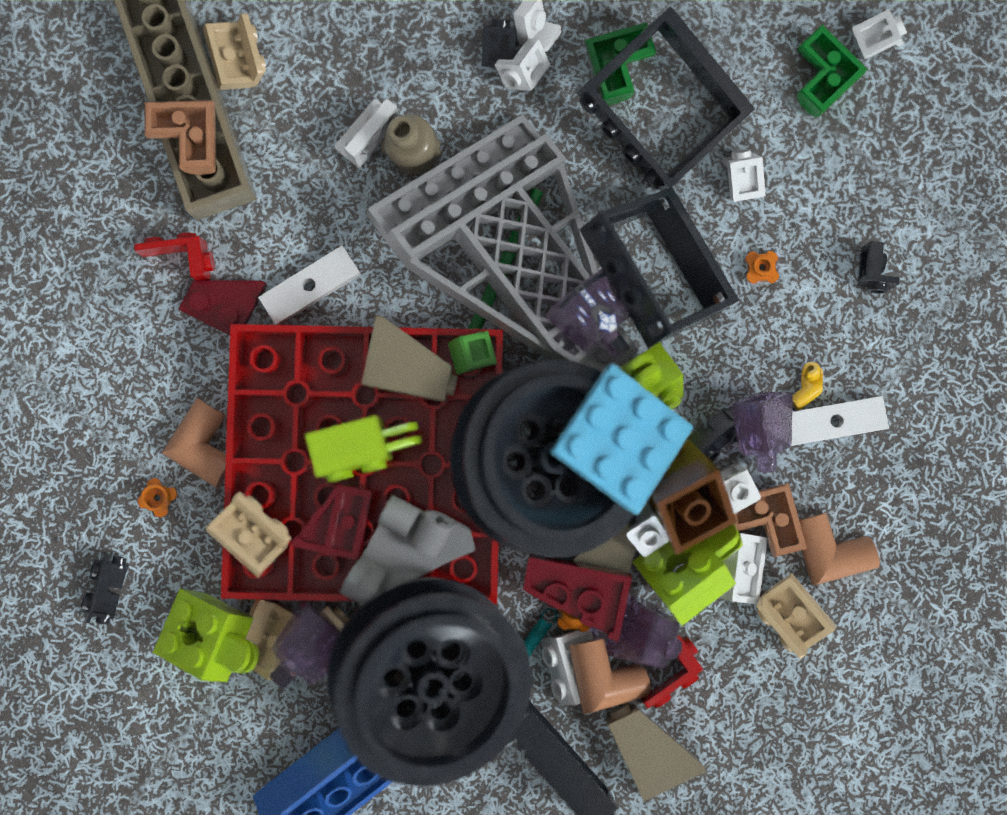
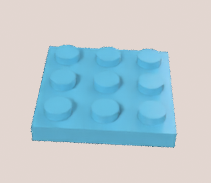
(622, 439)

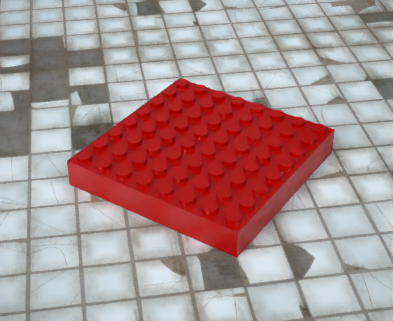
(309, 380)

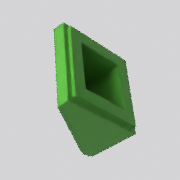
(472, 352)

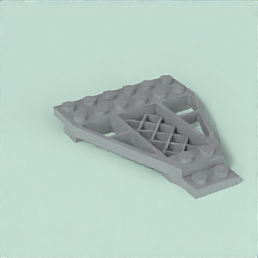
(465, 193)

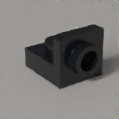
(497, 42)
(871, 266)

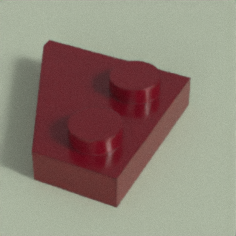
(222, 301)
(338, 524)

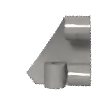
(405, 548)

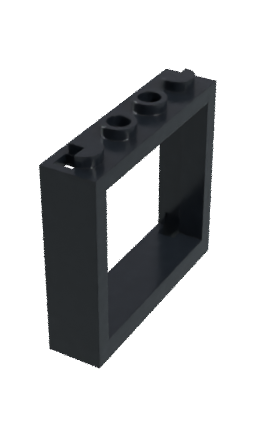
(707, 72)
(686, 248)

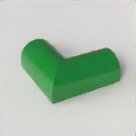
(604, 48)
(836, 71)

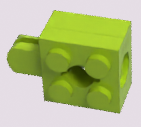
(657, 374)
(356, 446)
(695, 582)
(211, 637)

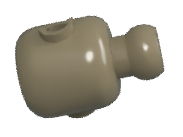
(411, 145)

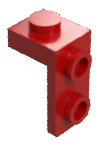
(200, 259)
(683, 678)

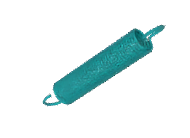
(537, 633)

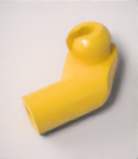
(810, 385)

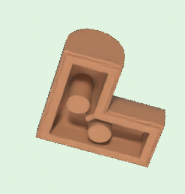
(193, 125)
(191, 445)
(780, 520)
(833, 561)
(601, 686)

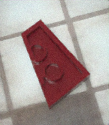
(583, 590)

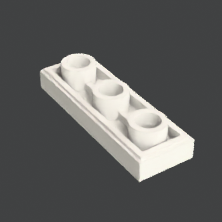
(291, 297)
(853, 417)

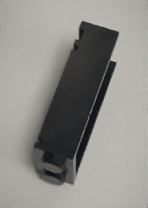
(562, 766)

